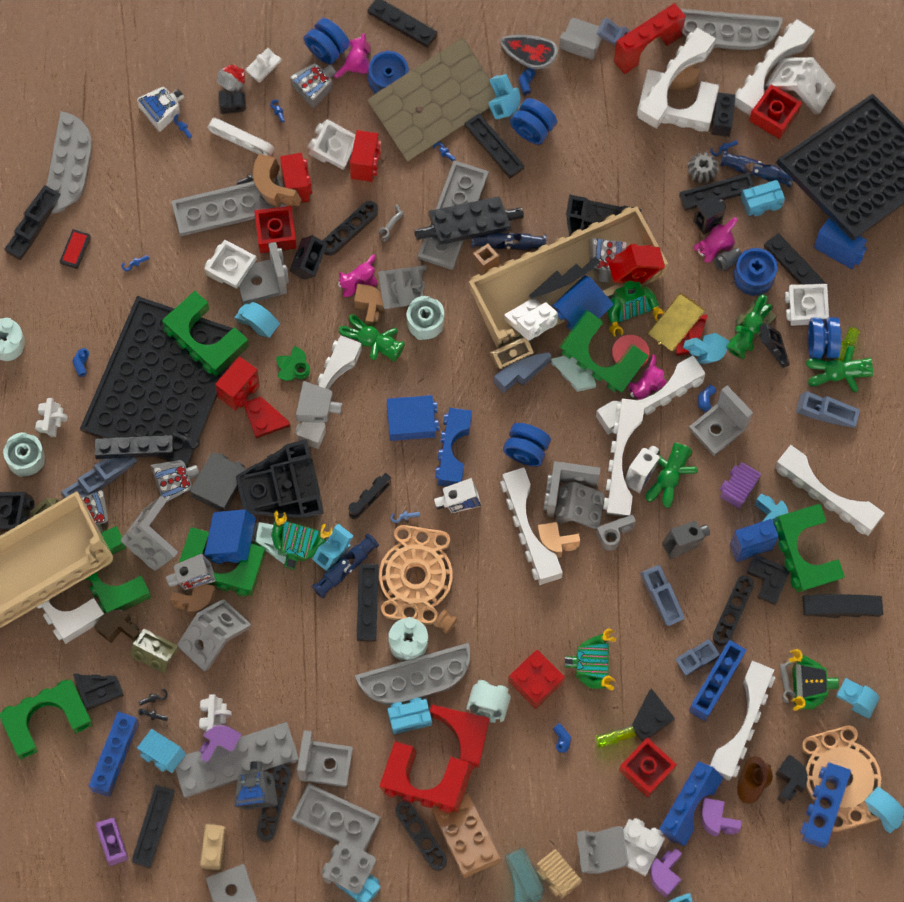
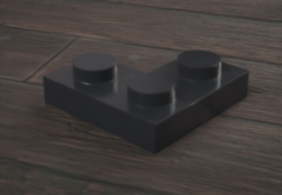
(773, 576)

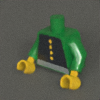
(809, 682)

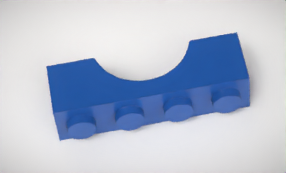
(457, 426)
(679, 822)

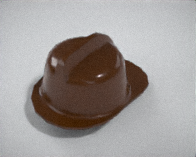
(754, 778)

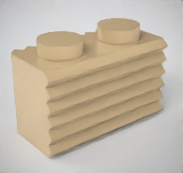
(511, 352)
(213, 847)
(558, 874)

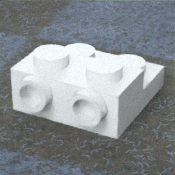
(332, 144)
(229, 264)
(806, 302)
(532, 318)
(641, 845)

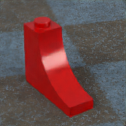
(468, 729)

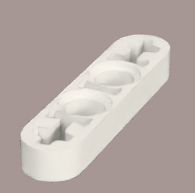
(240, 137)

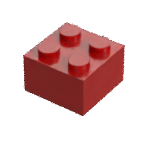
(775, 111)
(365, 156)
(296, 175)
(275, 226)
(636, 264)
(237, 383)
(536, 678)
(647, 767)

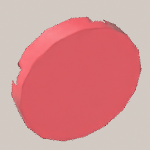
(624, 342)

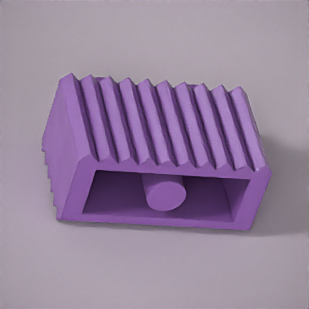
(740, 485)
(112, 841)

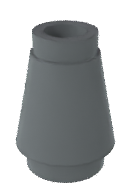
(726, 259)

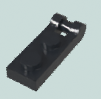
(369, 496)

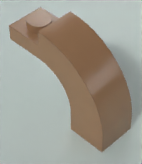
(264, 177)

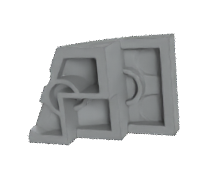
(401, 286)

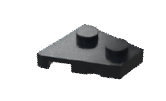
(774, 343)
(98, 689)
(651, 717)

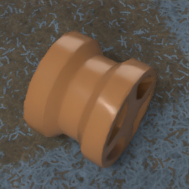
(445, 621)

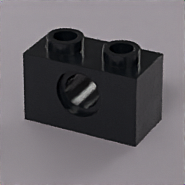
(723, 114)
(709, 214)
(308, 257)

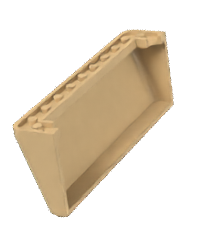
(511, 284)
(48, 556)

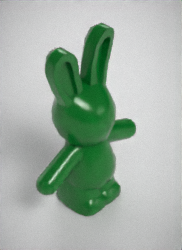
(370, 336)
(744, 338)
(837, 370)
(669, 476)

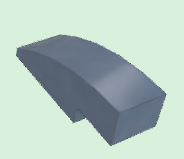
(521, 371)
(827, 410)
(662, 595)

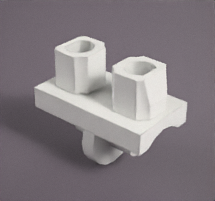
(263, 65)
(53, 417)
(216, 712)

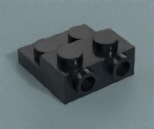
(14, 509)

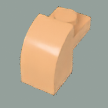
(549, 537)

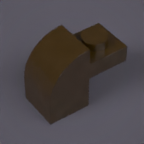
(115, 622)

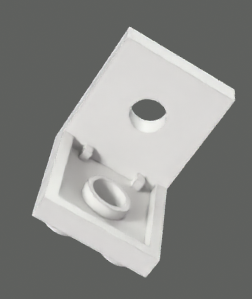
(801, 76)

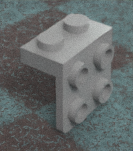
(580, 38)
(579, 505)
(602, 850)
(348, 867)

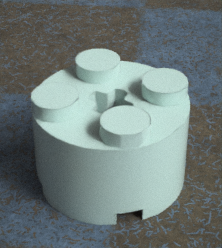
(432, 311)
(15, 340)
(31, 462)
(408, 629)
(489, 701)

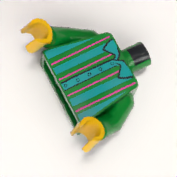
(631, 302)
(296, 541)
(593, 661)

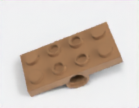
(467, 838)

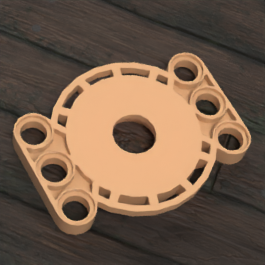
(415, 555)
(861, 771)

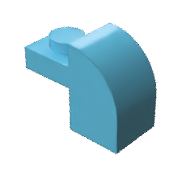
(507, 97)
(258, 318)
(709, 350)
(767, 505)
(334, 548)
(862, 698)
(885, 808)

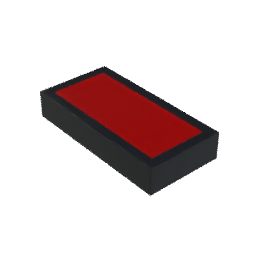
(75, 249)

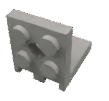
(273, 277)
(729, 415)
(566, 474)
(142, 538)
(213, 631)
(312, 760)
(237, 877)

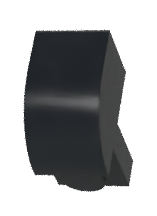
(795, 775)

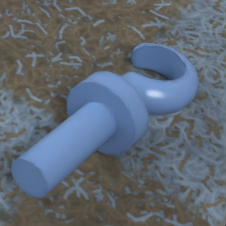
(406, 516)

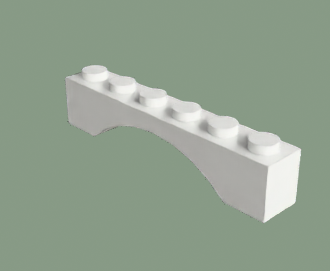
(794, 41)
(695, 50)
(343, 358)
(686, 375)
(620, 498)
(860, 514)
(544, 562)
(755, 685)

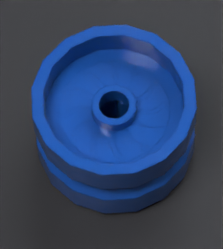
(326, 41)
(385, 69)
(533, 121)
(755, 271)
(824, 337)
(527, 444)

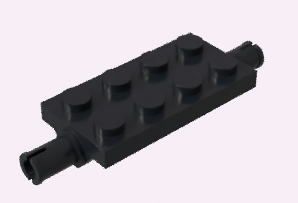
(468, 221)

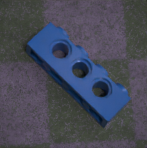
(717, 680)
(113, 754)
(839, 777)

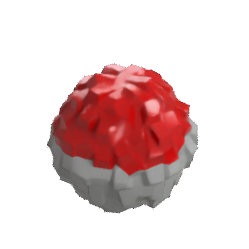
(231, 78)

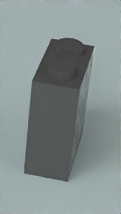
(217, 482)

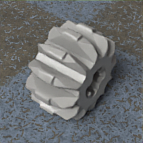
(702, 167)

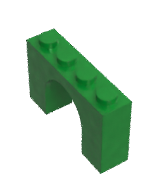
(577, 345)
(214, 356)
(804, 575)
(242, 578)
(121, 596)
(17, 718)

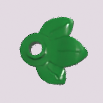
(291, 364)

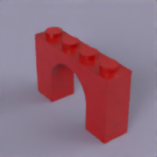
(666, 25)
(445, 795)

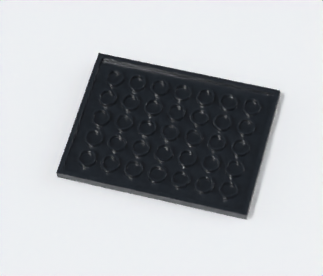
(853, 166)
(155, 383)

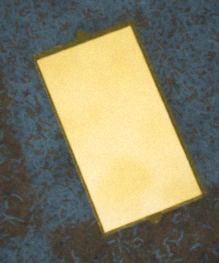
(676, 321)

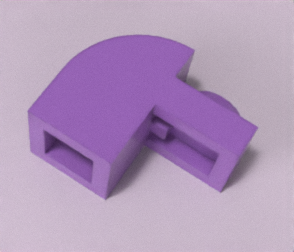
(219, 735)
(712, 818)
(661, 876)

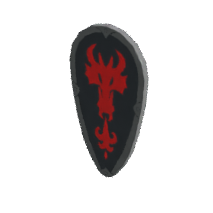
(530, 50)

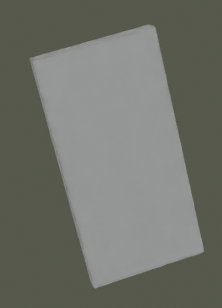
(335, 818)

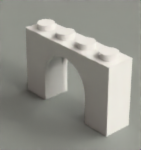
(696, 116)
(72, 623)

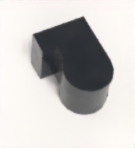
(231, 102)

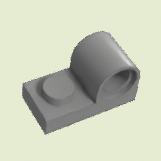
(613, 529)

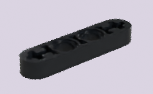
(347, 226)
(733, 610)
(273, 828)
(420, 836)

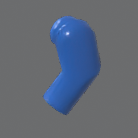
(524, 80)
(79, 361)
(704, 398)
(563, 740)

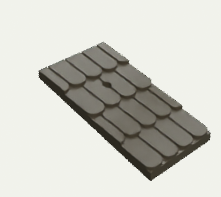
(447, 87)

